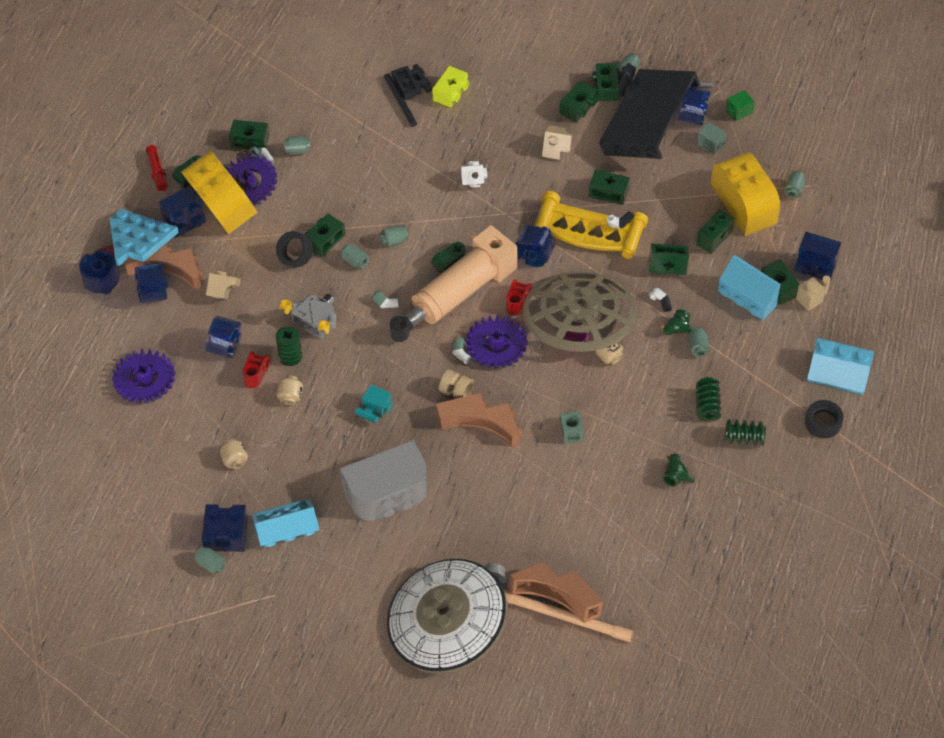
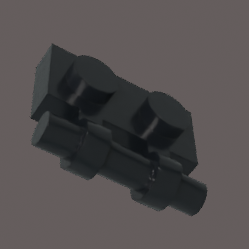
(406, 81)

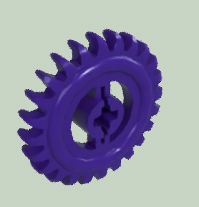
(244, 173)
(496, 341)
(145, 368)

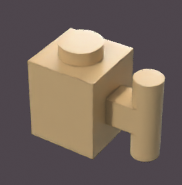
(812, 292)

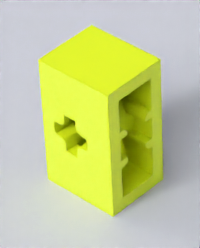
(450, 86)

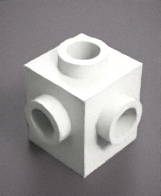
(467, 170)

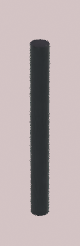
(400, 100)

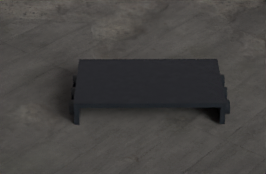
(646, 113)

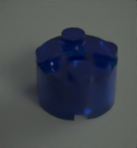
(694, 106)
(535, 245)
(99, 272)
(150, 284)
(223, 336)

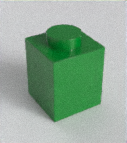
(739, 105)

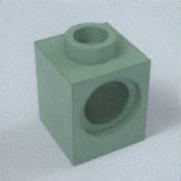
(711, 138)
(571, 434)

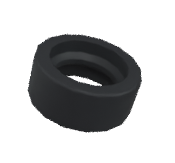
(281, 249)
(824, 431)

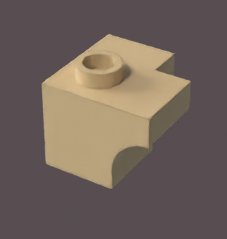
(556, 141)
(220, 285)

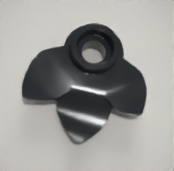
(628, 74)

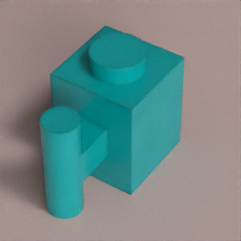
(375, 404)

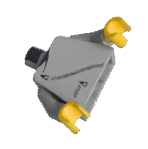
(312, 314)

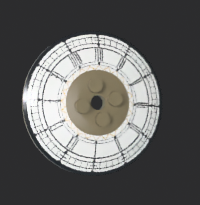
(461, 635)

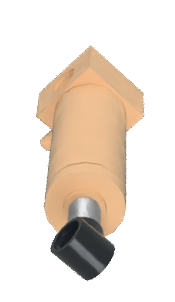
(490, 258)

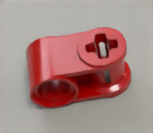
(516, 297)
(255, 369)

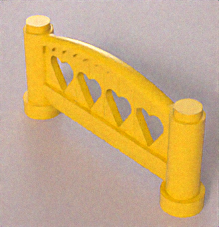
(552, 211)

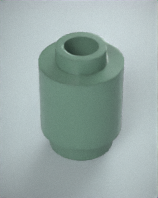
(631, 58)
(297, 145)
(794, 184)
(394, 235)
(354, 256)
(698, 342)
(210, 560)

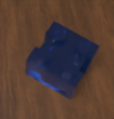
(183, 210)
(817, 256)
(225, 528)

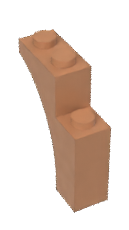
(178, 263)
(475, 412)
(566, 589)

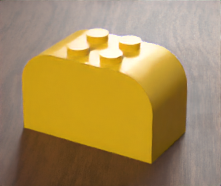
(219, 192)
(746, 192)

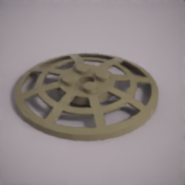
(569, 308)

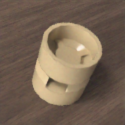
(455, 385)

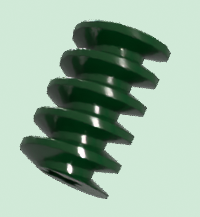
(288, 346)
(708, 399)
(745, 432)

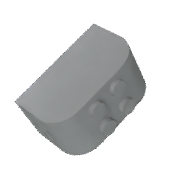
(385, 482)

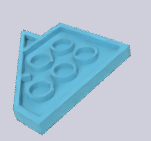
(138, 235)

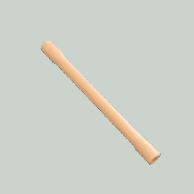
(612, 630)

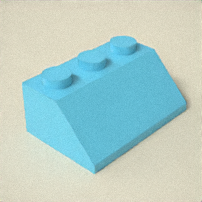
(749, 288)
(840, 366)
(285, 522)

